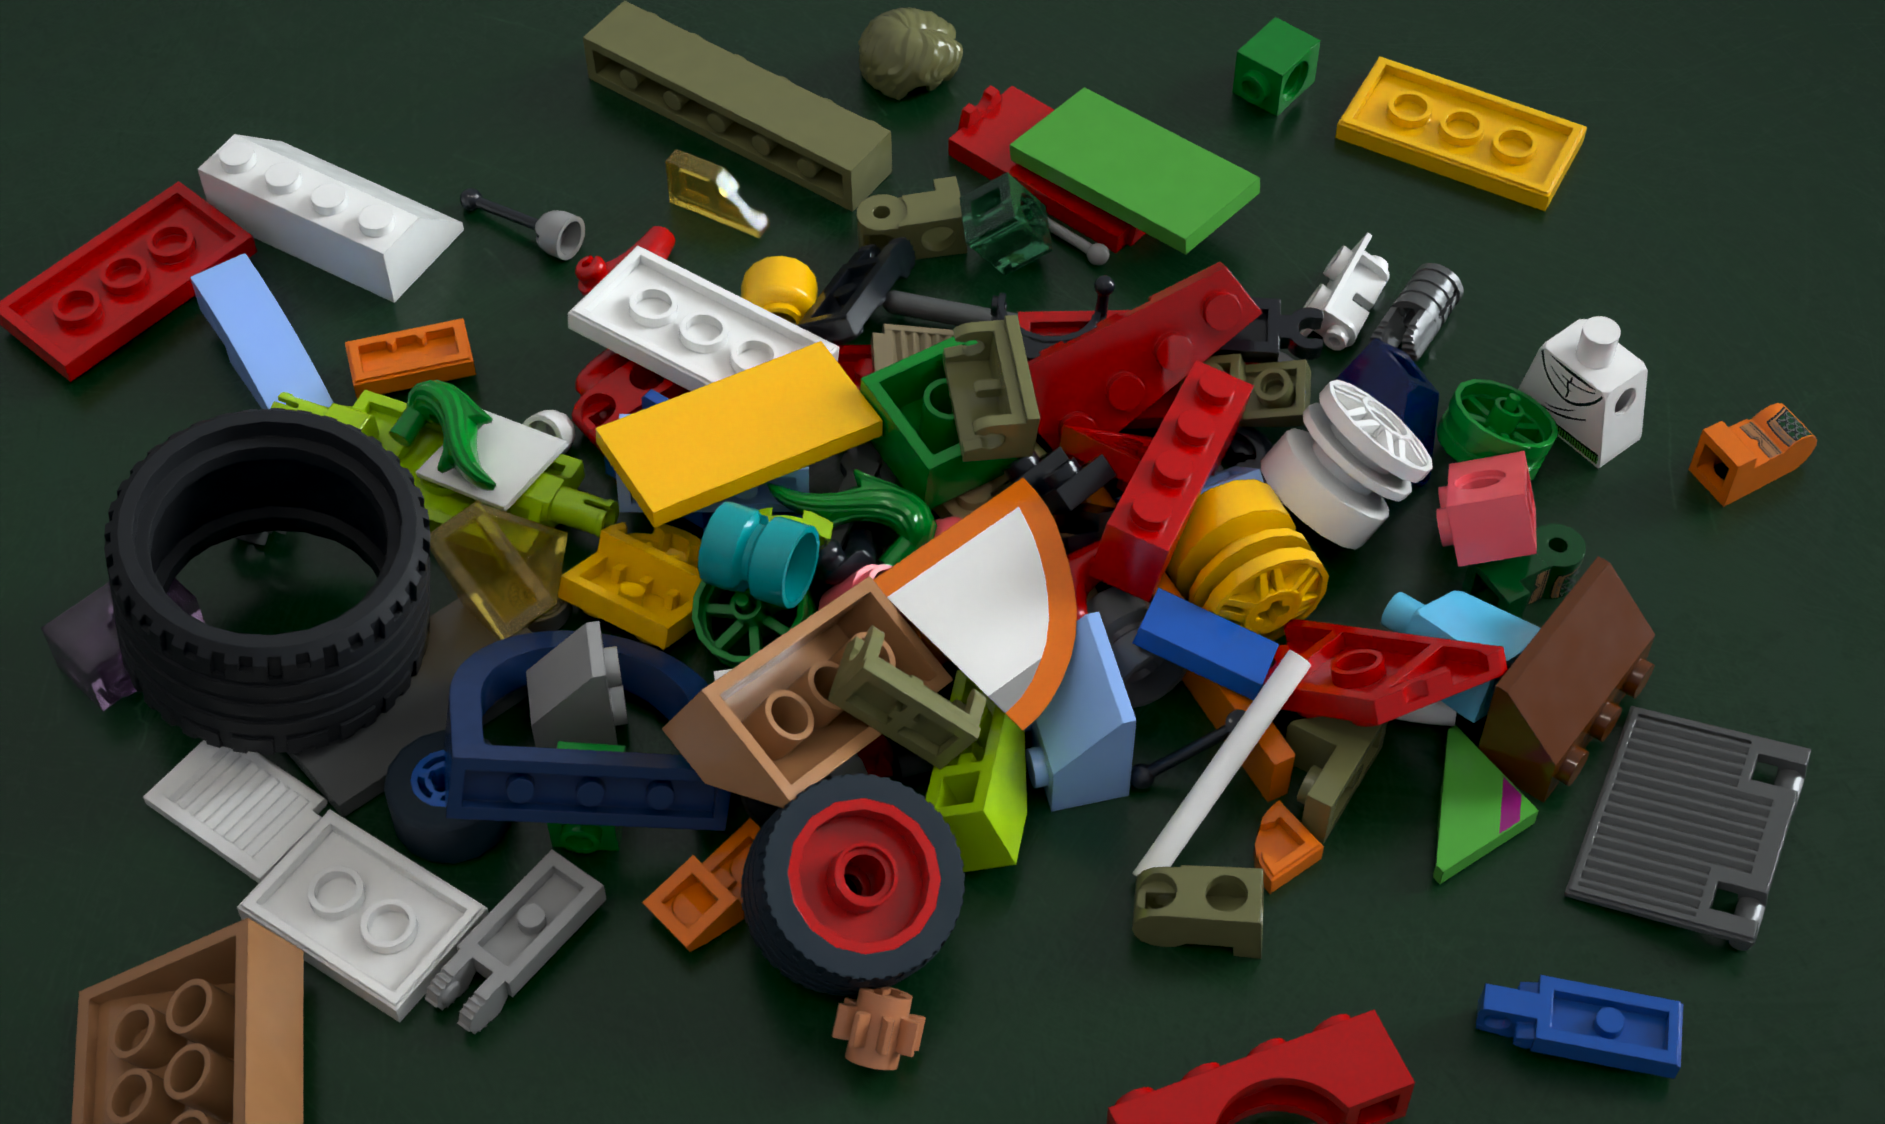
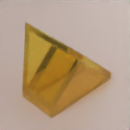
(500, 566)

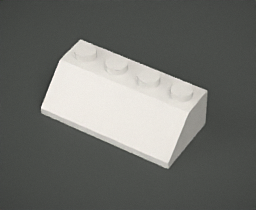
(326, 214)

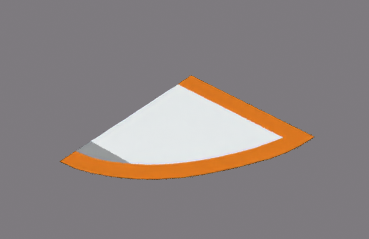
(996, 600)

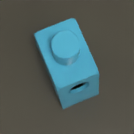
(1462, 619)

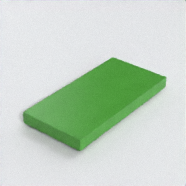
(1135, 170)

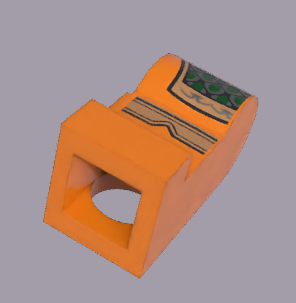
(1753, 451)

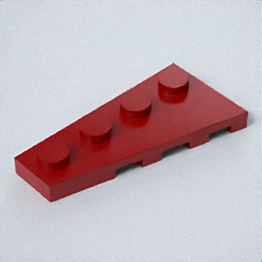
(1137, 356)

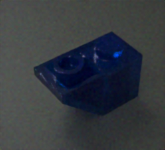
(1400, 386)

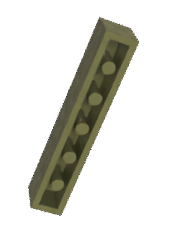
(739, 105)

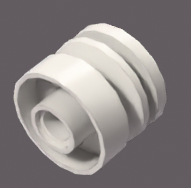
(1345, 465)

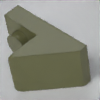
(1336, 762)

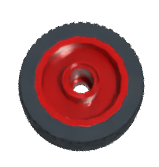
(893, 853)

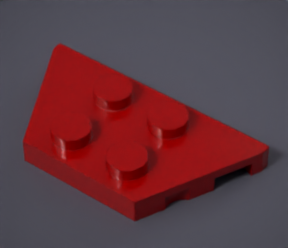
(1380, 673)

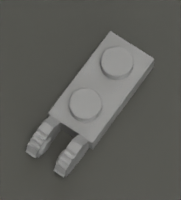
(516, 939)

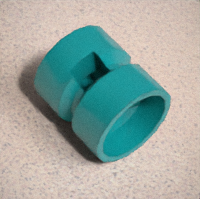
(750, 552)

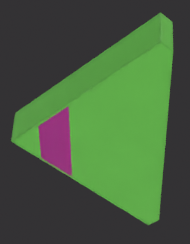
(1475, 807)

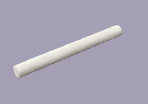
(1225, 763)

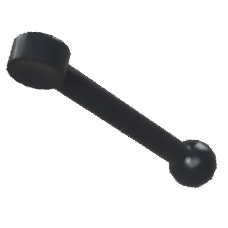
(1143, 774)

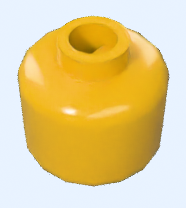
(781, 287)

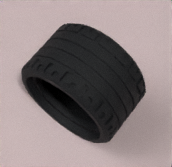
(253, 477)

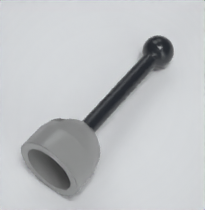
(557, 231)

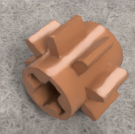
(878, 1027)

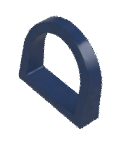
(572, 783)

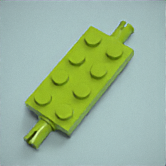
(547, 501)

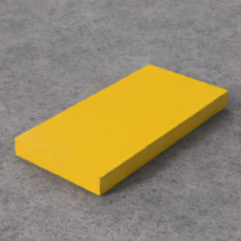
(1461, 133)
(738, 433)

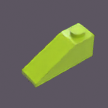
(984, 788)

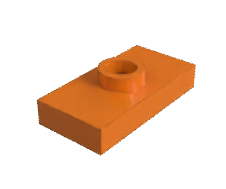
(409, 357)

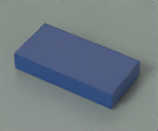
(1206, 644)

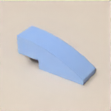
(257, 334)

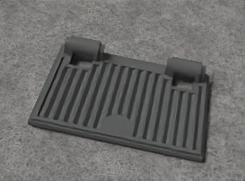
(1686, 821)

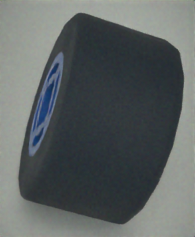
(418, 809)

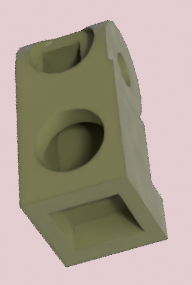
(926, 219)
(1201, 907)

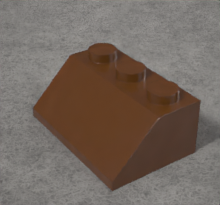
(1568, 684)

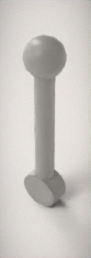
(1096, 253)

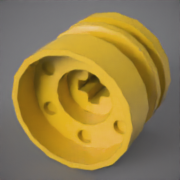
(1247, 559)

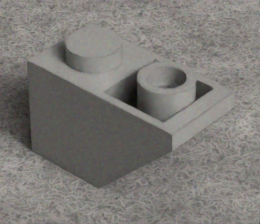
(577, 691)

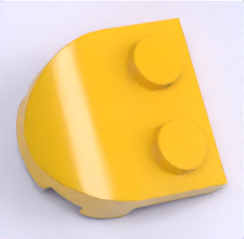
(639, 582)

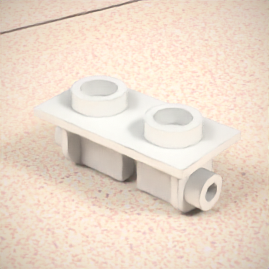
(1352, 276)

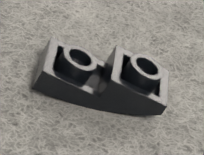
(1058, 479)

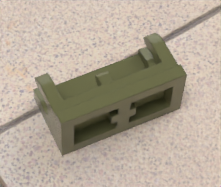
(991, 391)
(902, 705)

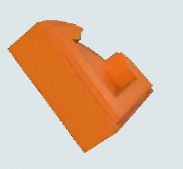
(1284, 847)

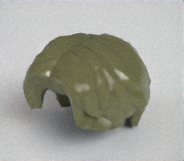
(908, 51)

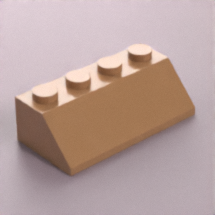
(769, 719)

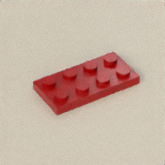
(121, 280)

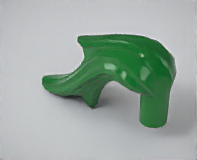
(460, 420)
(869, 501)

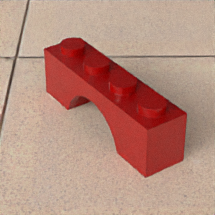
(1170, 480)
(1333, 1076)

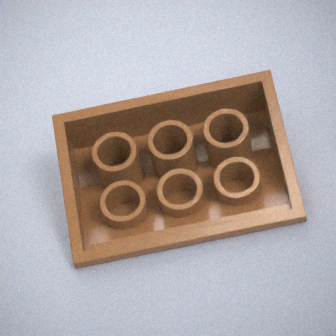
(196, 1035)

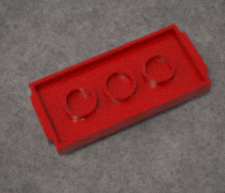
(984, 146)

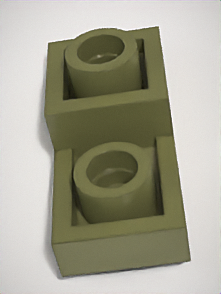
(1278, 393)

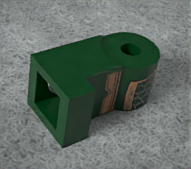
(1526, 579)

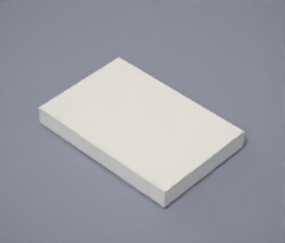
(364, 914)

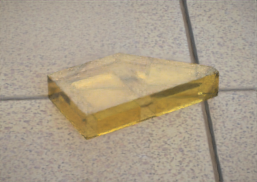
(711, 193)

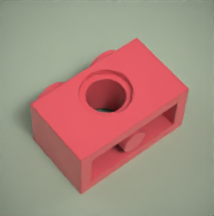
(1488, 509)

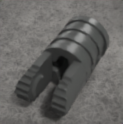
(1420, 309)

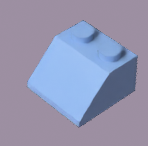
(1087, 730)

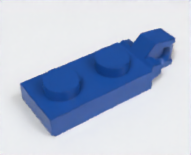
(1587, 1023)

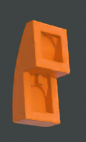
(706, 896)

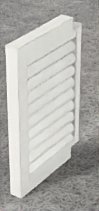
(237, 806)

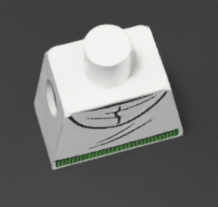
(1590, 388)

